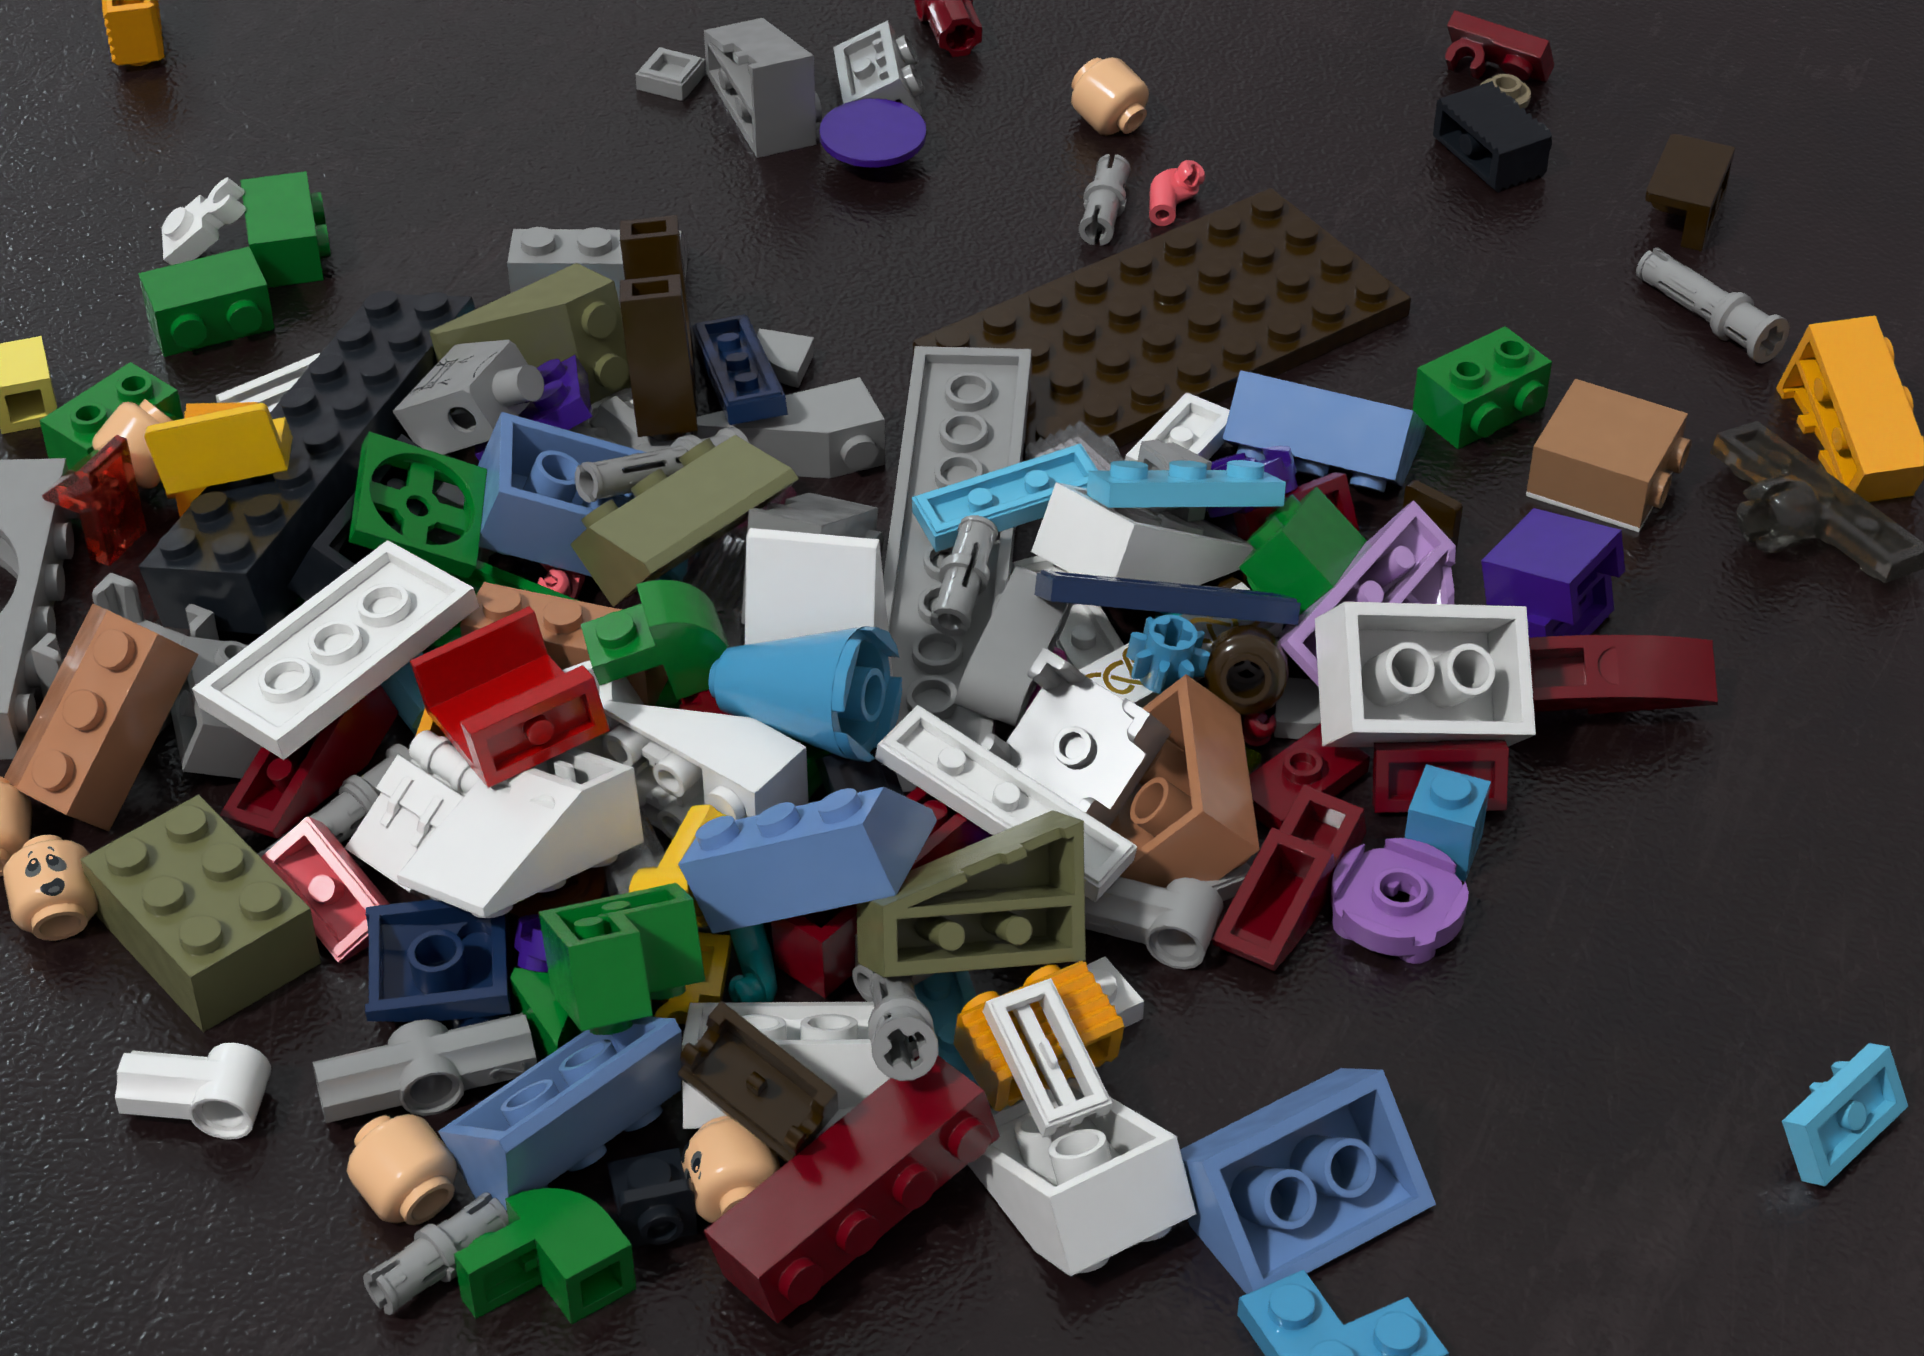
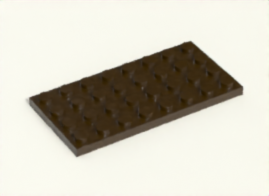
(1183, 315)

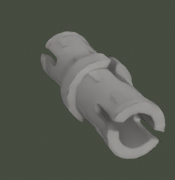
(1104, 199)
(964, 575)
(432, 1254)

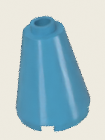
(815, 688)

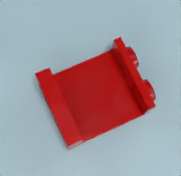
(507, 698)

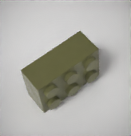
(202, 912)

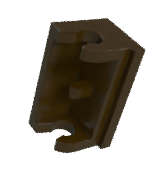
(757, 1083)

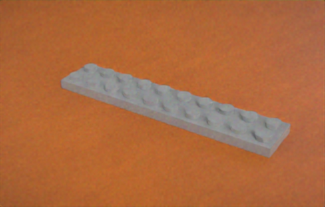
(959, 423)

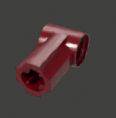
(952, 23)

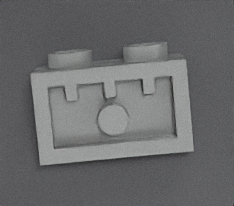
(879, 67)

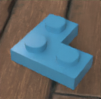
(1297, 1321)

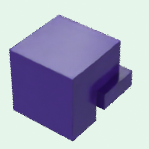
(1557, 571)

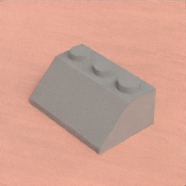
(543, 251)

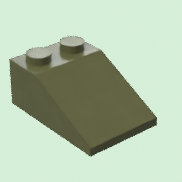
(550, 320)

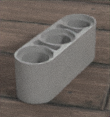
(1013, 638)

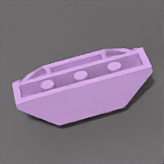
(1399, 564)

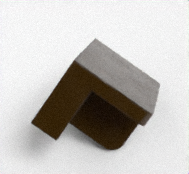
(1691, 184)

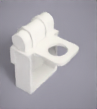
(412, 804)

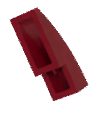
(1290, 878)

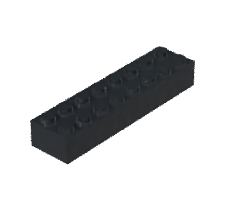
(251, 534)

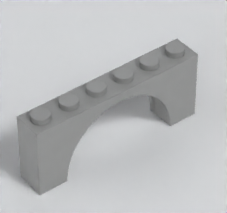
(32, 549)

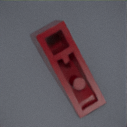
(282, 792)

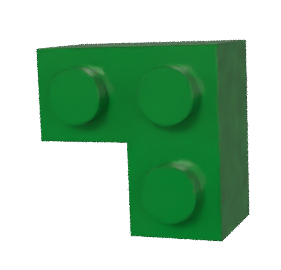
(620, 954)

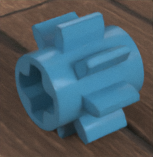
(1167, 652)

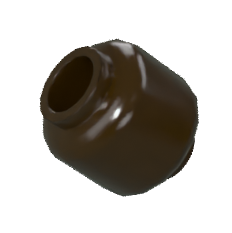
(1253, 690)

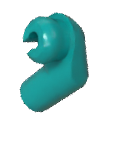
(757, 966)

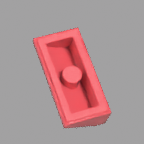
(329, 883)

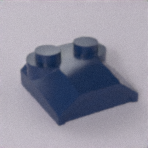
(437, 964)

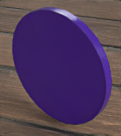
(872, 132)

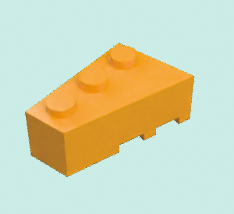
(1856, 408)

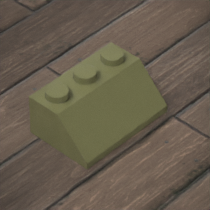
(677, 514)

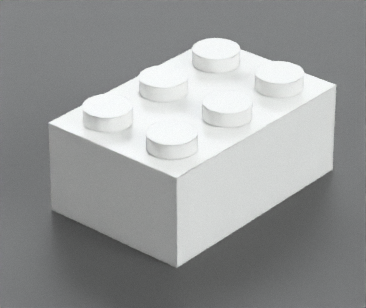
(1423, 673)

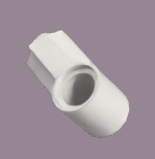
(213, 1091)

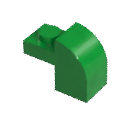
(669, 627)
(550, 1241)

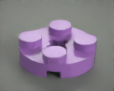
(1391, 927)

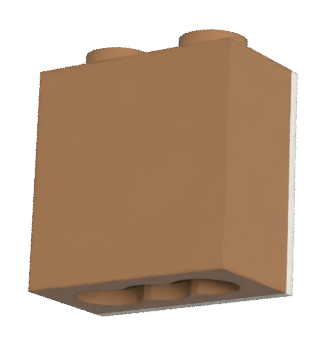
(1608, 455)

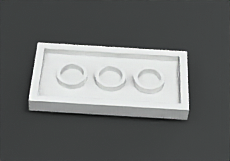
(335, 649)

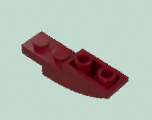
(1621, 673)

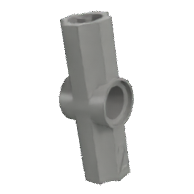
(424, 1067)

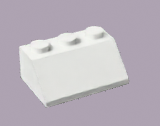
(821, 1035)

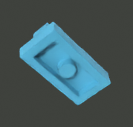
(1844, 1113)

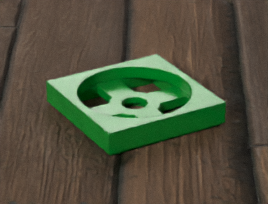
(423, 467)

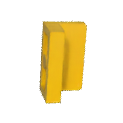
(219, 447)

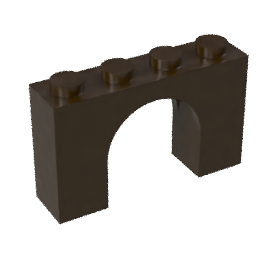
(657, 328)

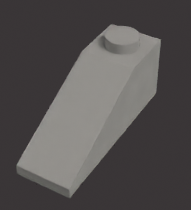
(824, 434)

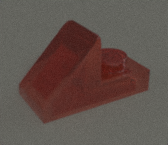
(106, 497)

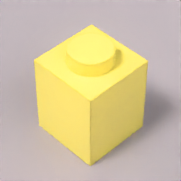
(24, 385)

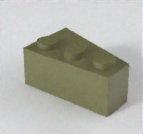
(984, 905)

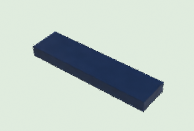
(739, 370)
(1167, 597)

